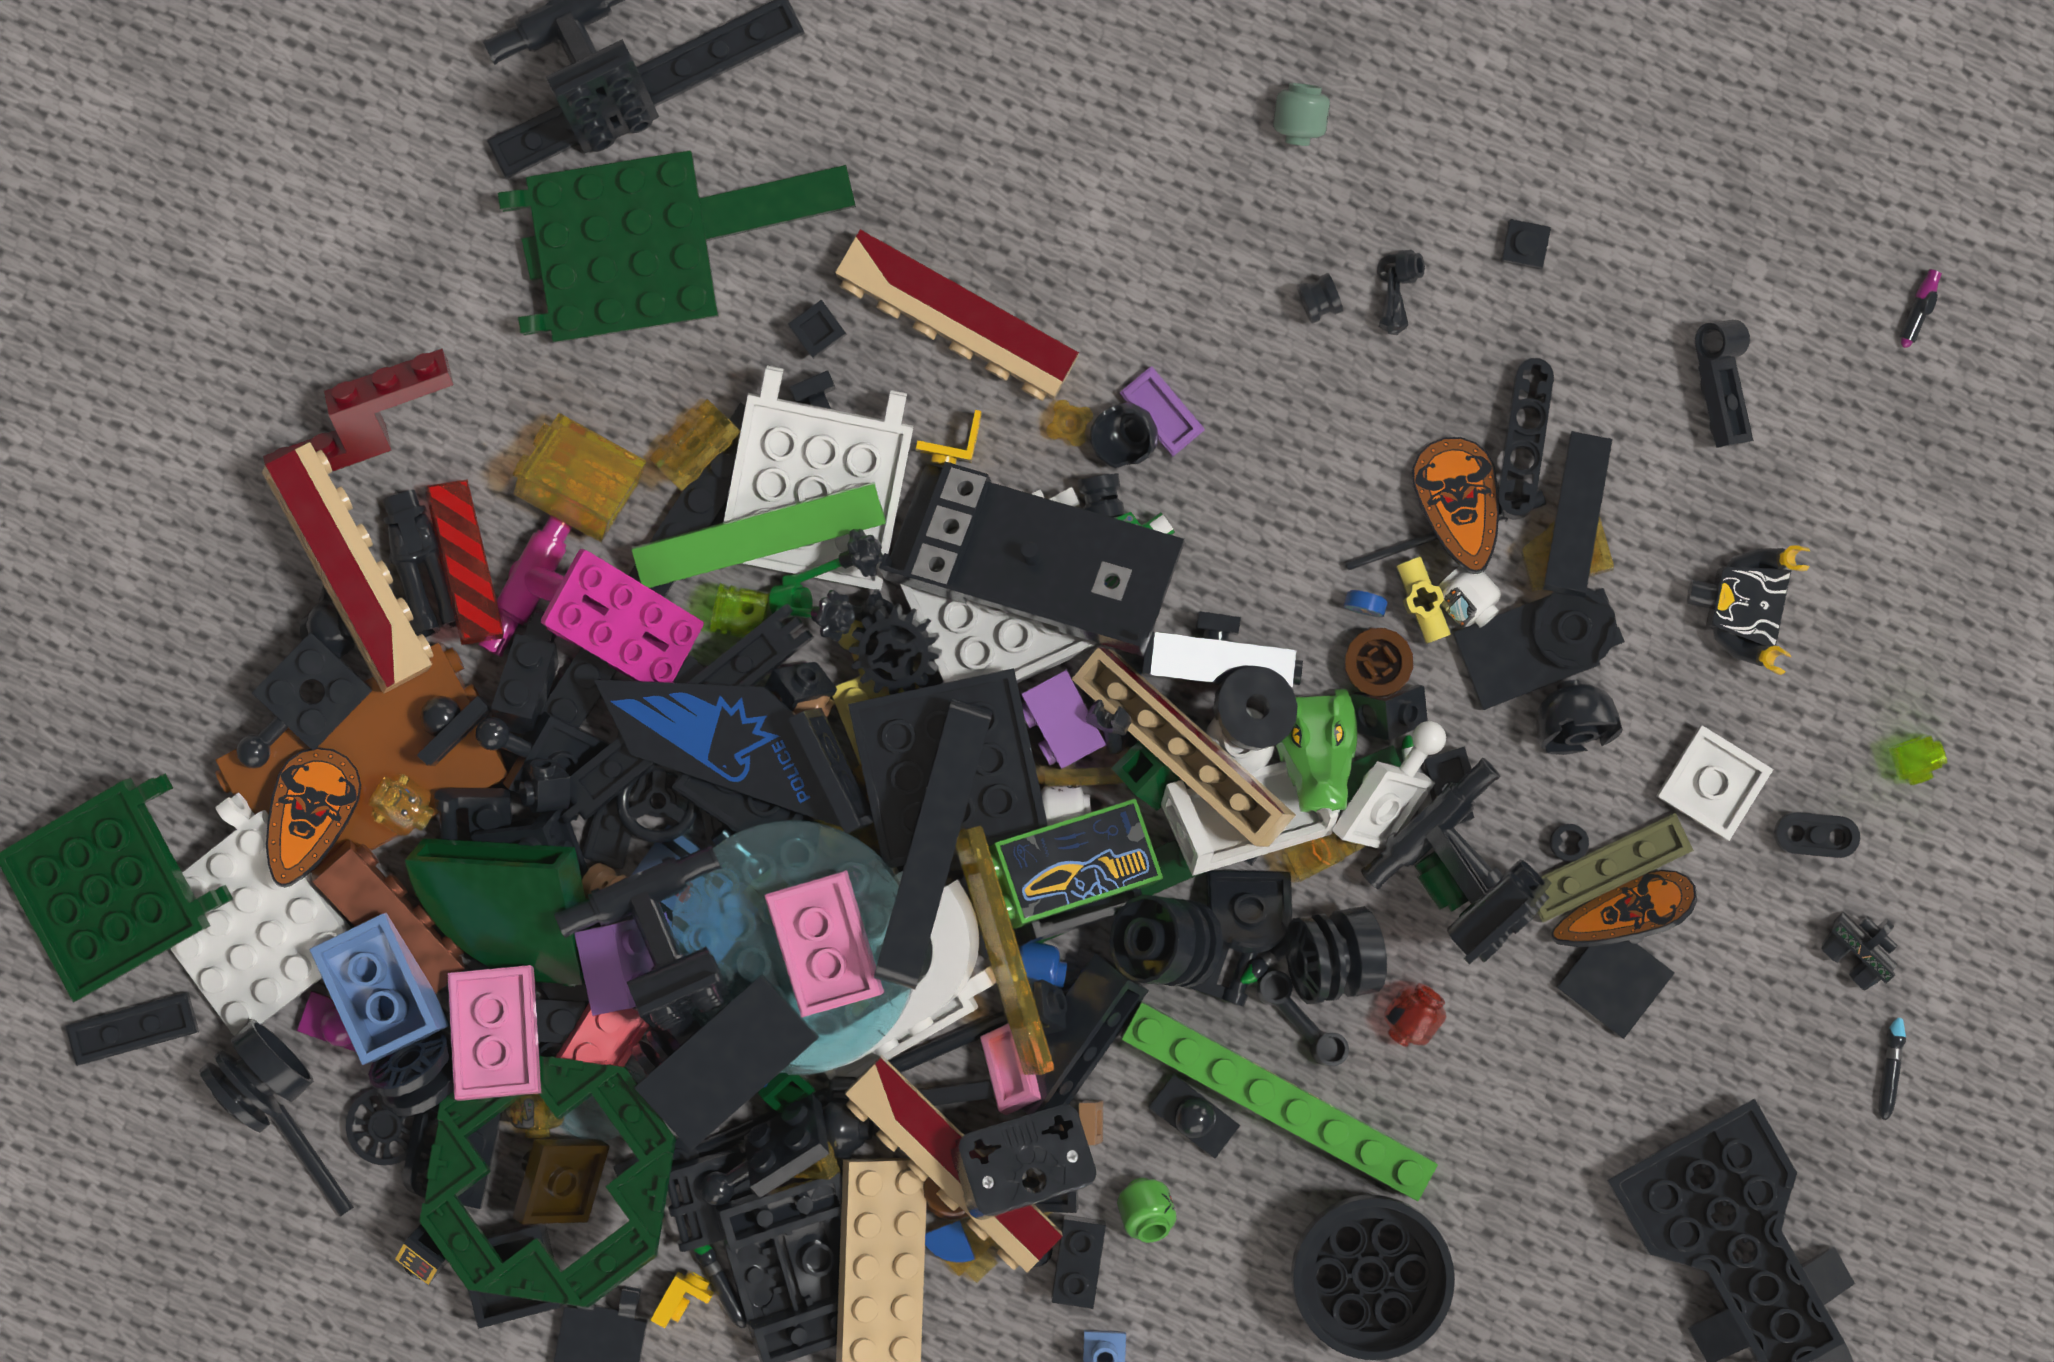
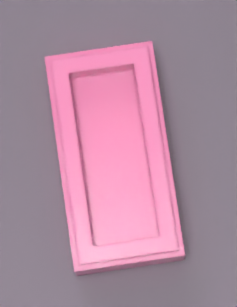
(1010, 1085)

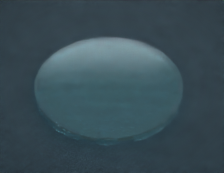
(733, 920)

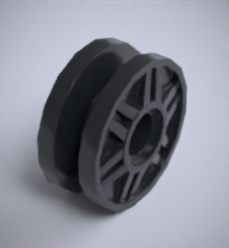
(415, 1075)

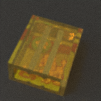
(578, 476)

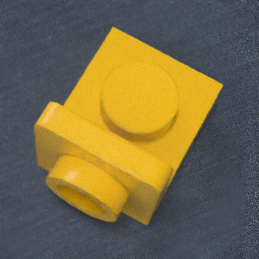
(674, 1304)

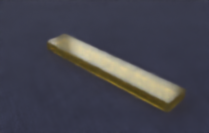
(1003, 951)

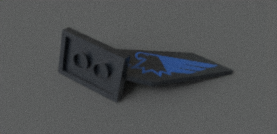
(742, 743)

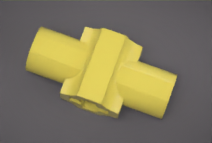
(1413, 578)

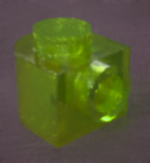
(1917, 758)

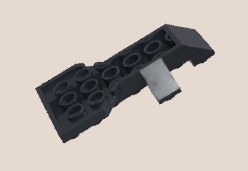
(1771, 1299)

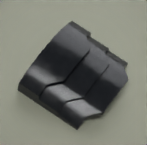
(787, 1265)

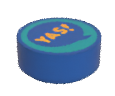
(1365, 603)

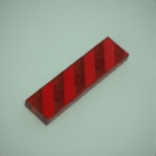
(464, 562)

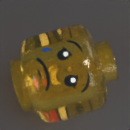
(401, 804)

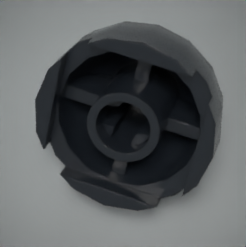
(1575, 717)

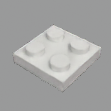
(1714, 782)

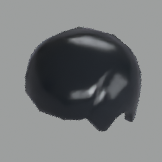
(1124, 435)

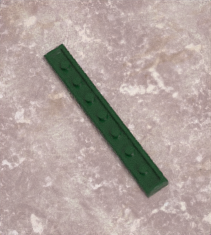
(757, 207)

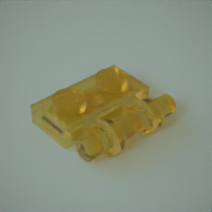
(694, 444)

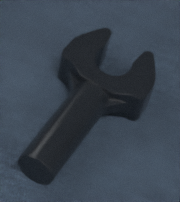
(1112, 725)

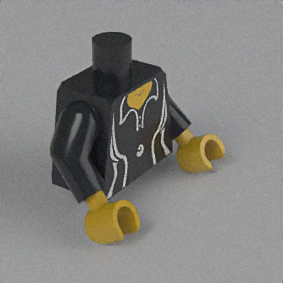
(1749, 603)

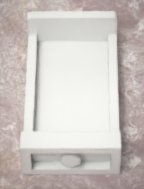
(1213, 842)

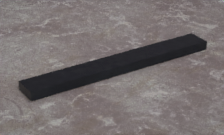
(663, 78)

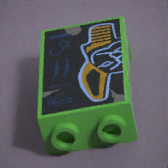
(1075, 862)

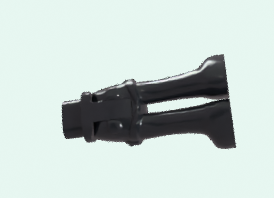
(414, 543)

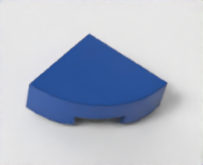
(950, 1243)

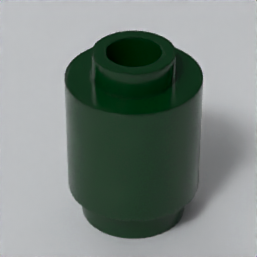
(1440, 883)

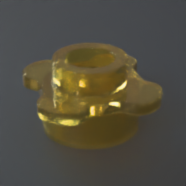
(1058, 427)

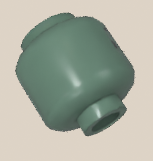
(1301, 113)

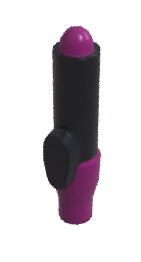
(1923, 305)

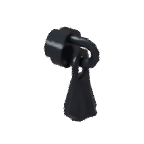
(1407, 269)

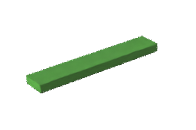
(758, 535)

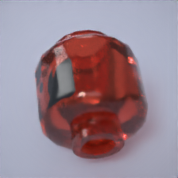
(1415, 1015)

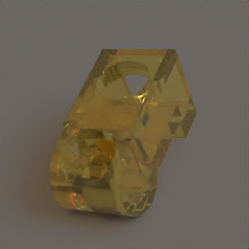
(1317, 855)

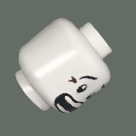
(1064, 803)

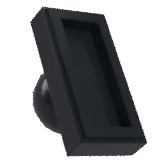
(449, 725)
(1194, 1116)

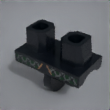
(1874, 962)

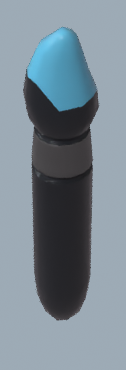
(1888, 1092)

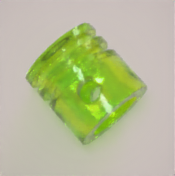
(731, 610)

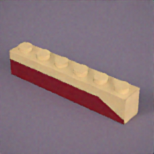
(957, 315)
(347, 567)
(1185, 748)
(927, 1137)

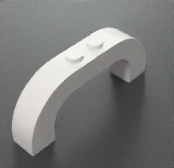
(953, 961)

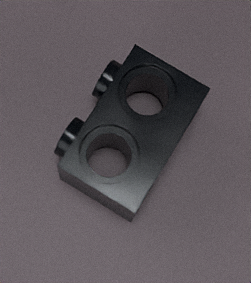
(1078, 1261)

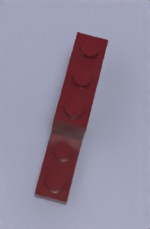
(357, 406)

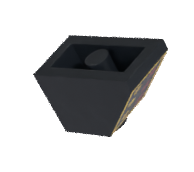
(421, 1256)

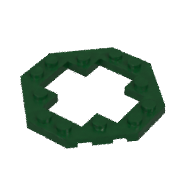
(532, 1270)

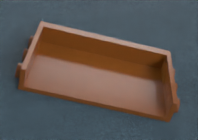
(382, 741)

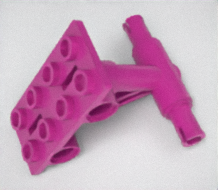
(595, 609)

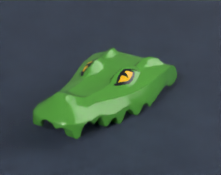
(1321, 750)

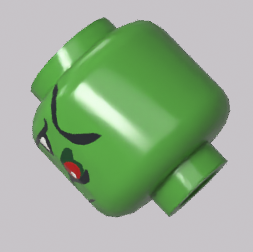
(1146, 1210)

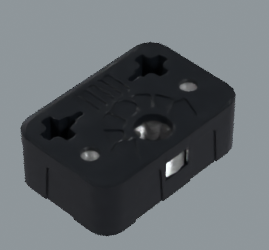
(1056, 1161)

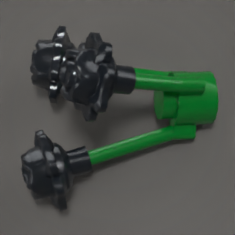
(834, 611)

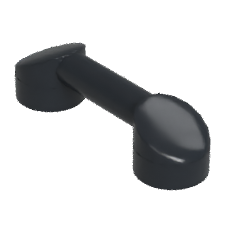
(1276, 990)

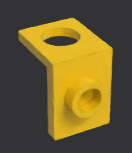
(943, 453)

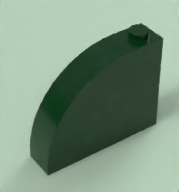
(502, 902)

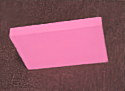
(824, 943)
(494, 1033)

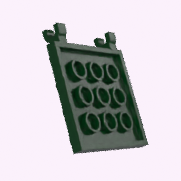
(618, 247)
(106, 888)

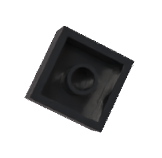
(496, 1309)

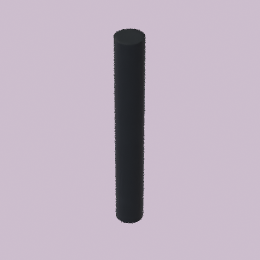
(313, 1162)

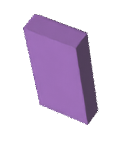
(1174, 421)

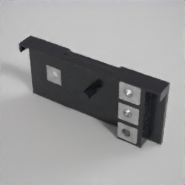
(1033, 557)

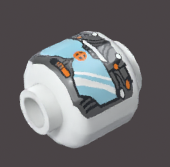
(1469, 597)

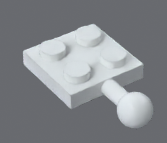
(1391, 793)

